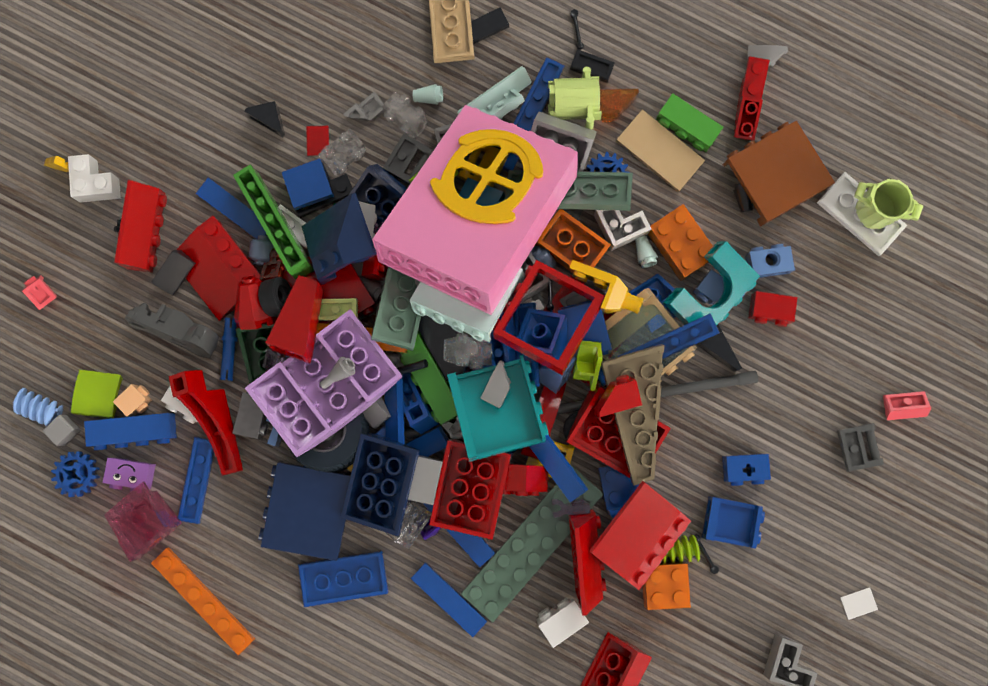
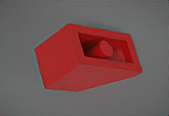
(619, 396)

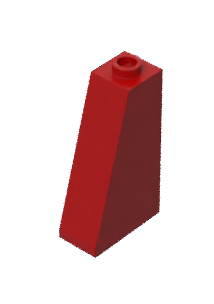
(298, 320)

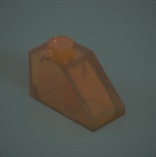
(615, 102)

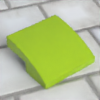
(95, 394)

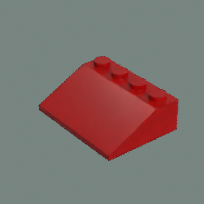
(217, 267)
(600, 435)
(469, 491)
(640, 535)
(586, 566)

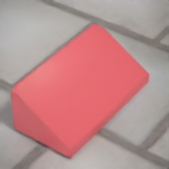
(906, 405)

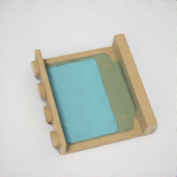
(632, 330)

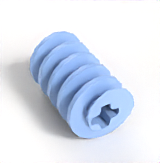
(35, 409)

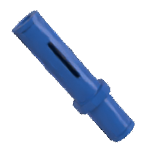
(229, 342)

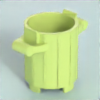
(576, 98)
(885, 203)

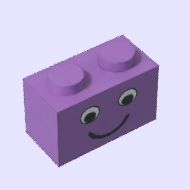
(127, 473)

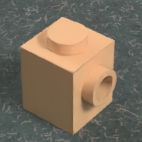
(133, 400)

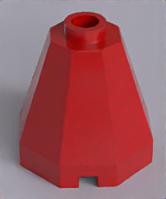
(248, 310)

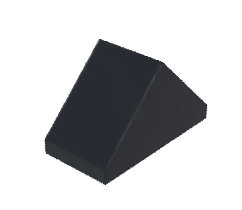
(267, 116)

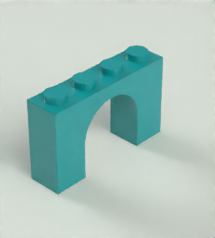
(737, 280)

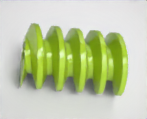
(682, 548)

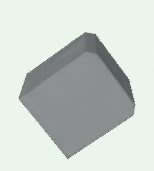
(61, 430)

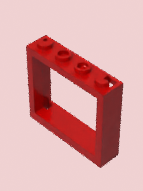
(521, 289)

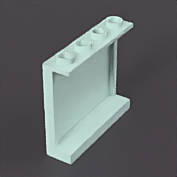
(457, 314)

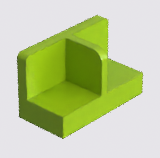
(588, 362)

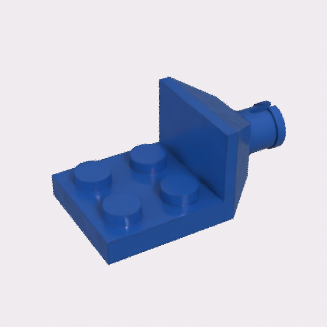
(616, 489)

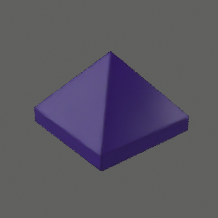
(429, 531)

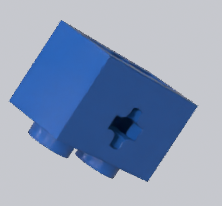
(758, 465)

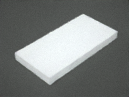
(841, 205)

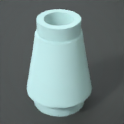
(431, 94)
(645, 253)

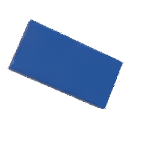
(430, 442)

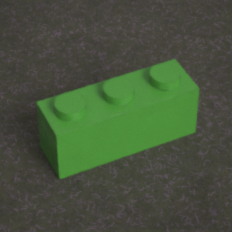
(689, 123)

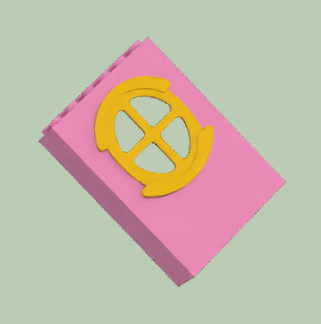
(469, 246)

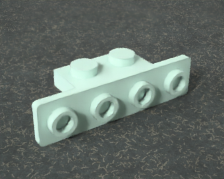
(504, 95)

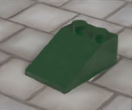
(254, 349)

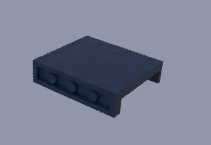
(305, 511)

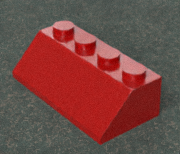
(140, 227)
(617, 664)

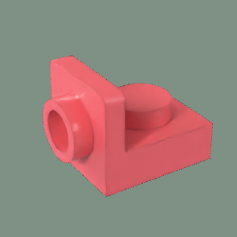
(38, 292)

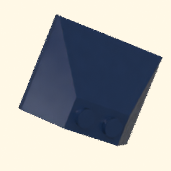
(338, 238)

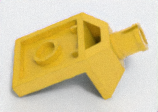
(617, 293)

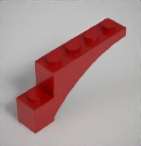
(213, 415)

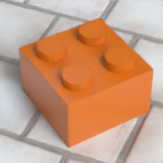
(667, 587)

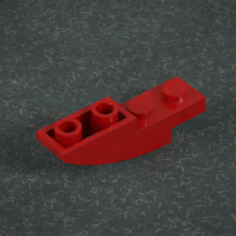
(750, 98)

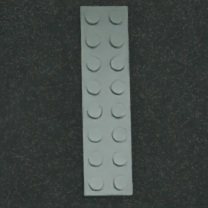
(523, 553)

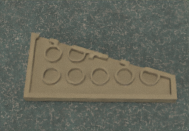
(639, 424)

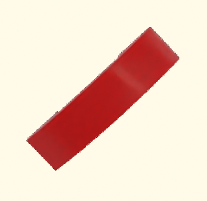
(550, 404)

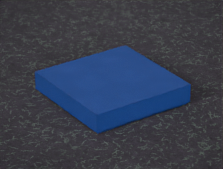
(307, 184)

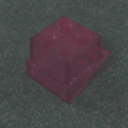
(141, 521)

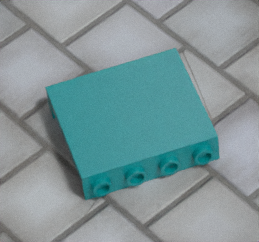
(494, 429)

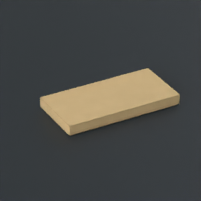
(451, 30)
(660, 150)

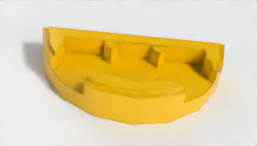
(57, 163)

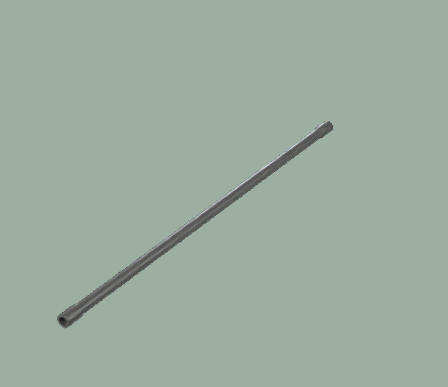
(738, 379)

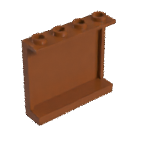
(779, 171)

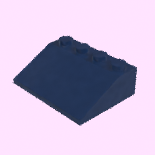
(379, 189)
(380, 483)

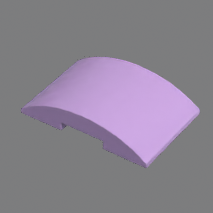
(304, 410)

